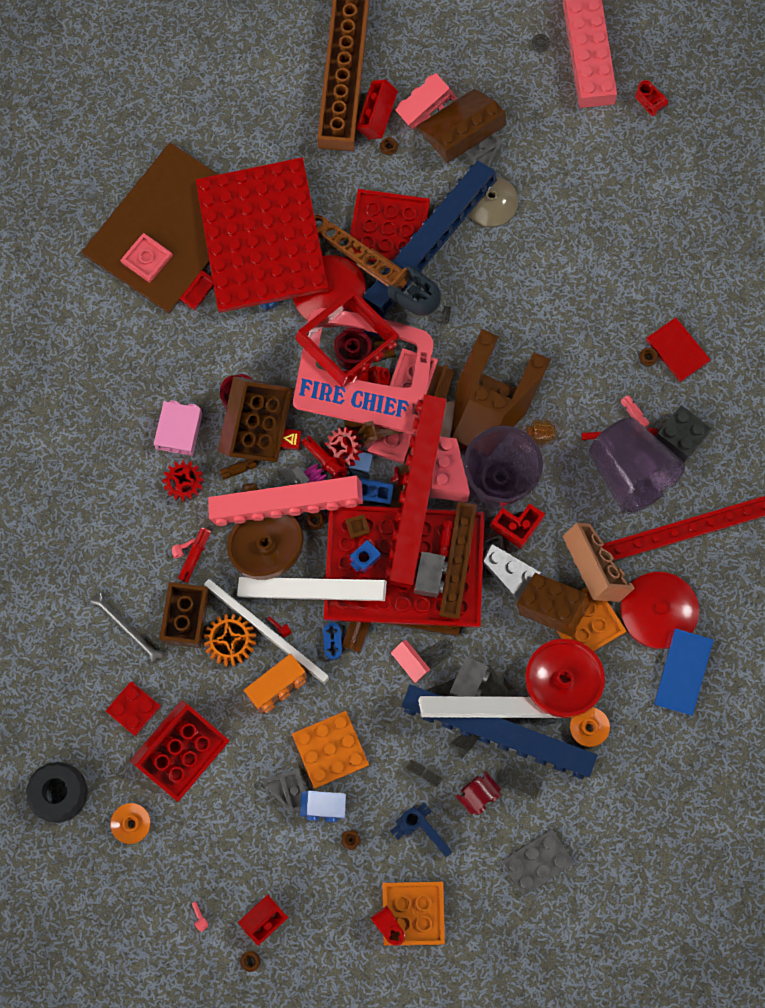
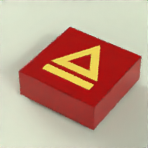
(291, 439)

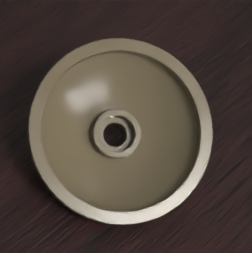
(496, 210)

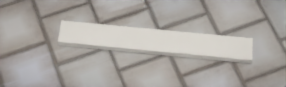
(312, 589)
(266, 631)
(480, 707)

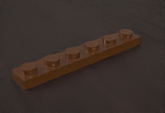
(458, 560)

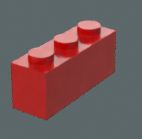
(377, 109)

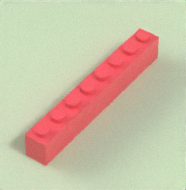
(285, 500)

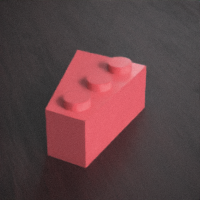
(424, 101)
(449, 476)

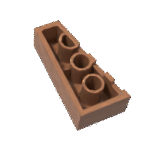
(596, 564)

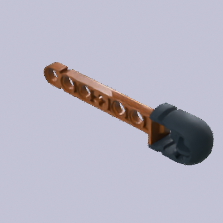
(395, 280)

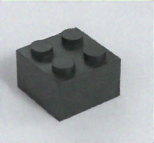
(683, 433)

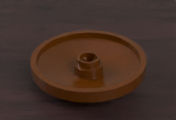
(265, 546)

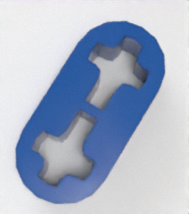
(337, 640)

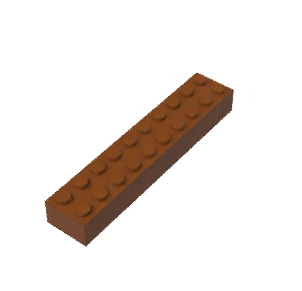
(343, 75)

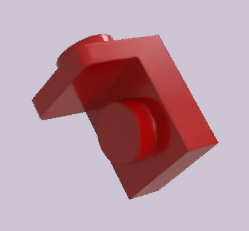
(379, 375)

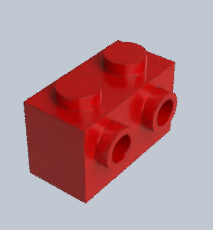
(263, 920)

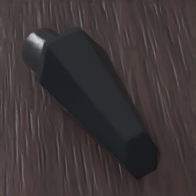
(353, 472)

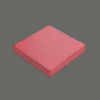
(146, 257)

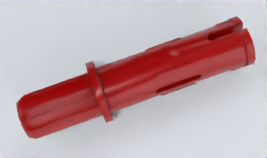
(194, 555)

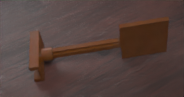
(372, 434)

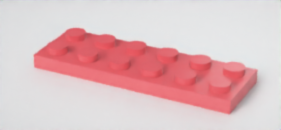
(397, 446)

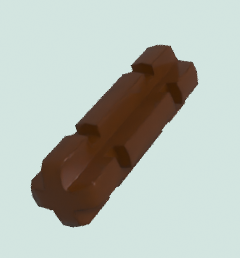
(238, 468)

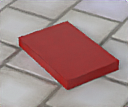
(678, 349)

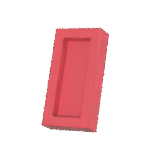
(410, 661)

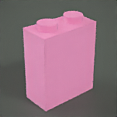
(178, 428)

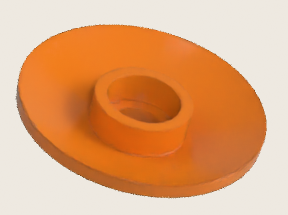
(600, 728)
(120, 821)

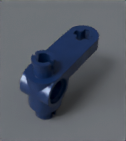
(404, 828)

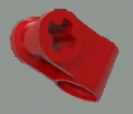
(651, 101)
(386, 924)

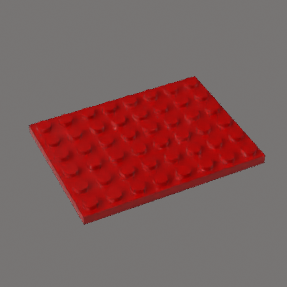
(261, 235)
(400, 603)

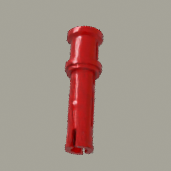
(329, 463)

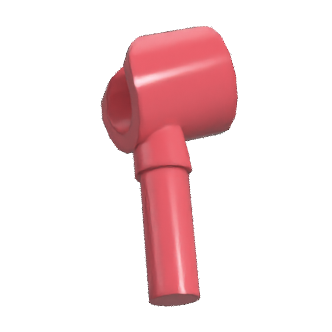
(177, 549)
(200, 924)

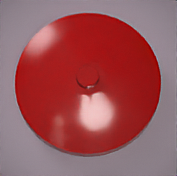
(341, 277)
(658, 608)
(564, 678)

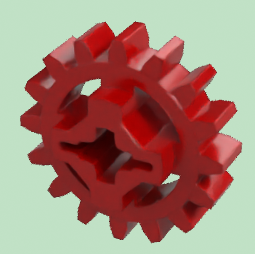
(347, 438)
(180, 489)

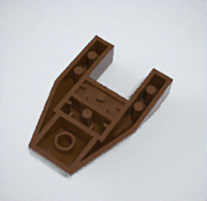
(486, 402)

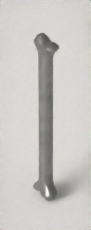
(154, 654)

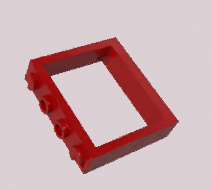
(351, 299)

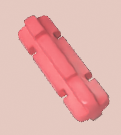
(634, 410)

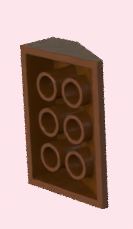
(463, 124)
(255, 420)

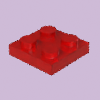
(133, 708)

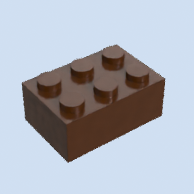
(553, 604)
(184, 615)

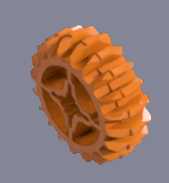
(221, 640)

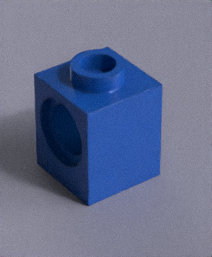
(368, 549)

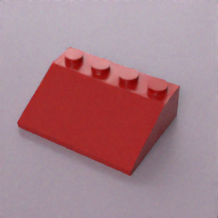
(179, 750)

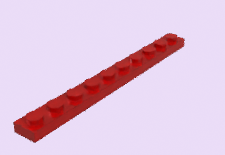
(686, 529)

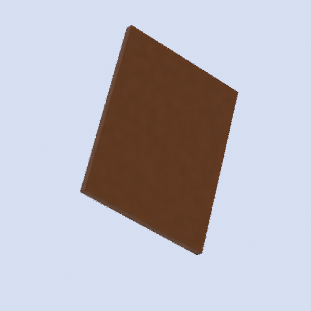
(168, 211)

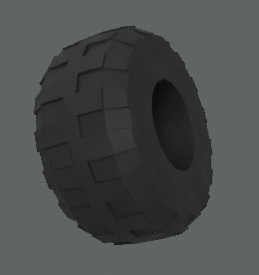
(74, 800)

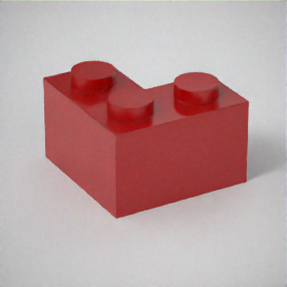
(520, 529)

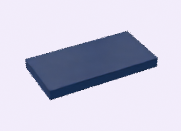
(683, 672)

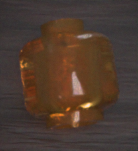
(541, 431)

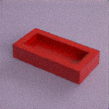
(197, 290)

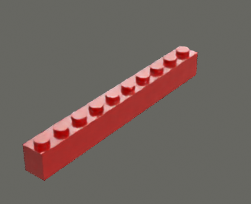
(416, 491)

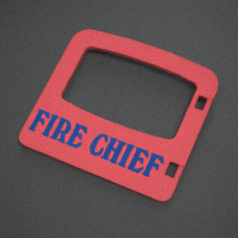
(361, 400)

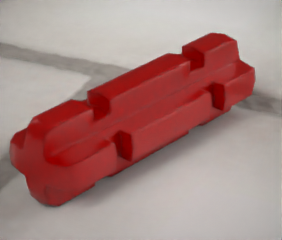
(446, 538)

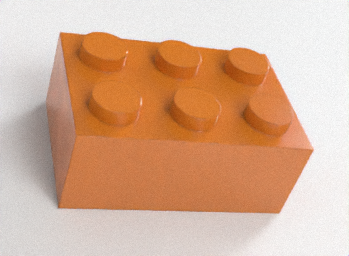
(276, 684)

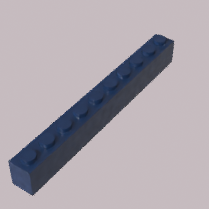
(435, 230)
(511, 736)

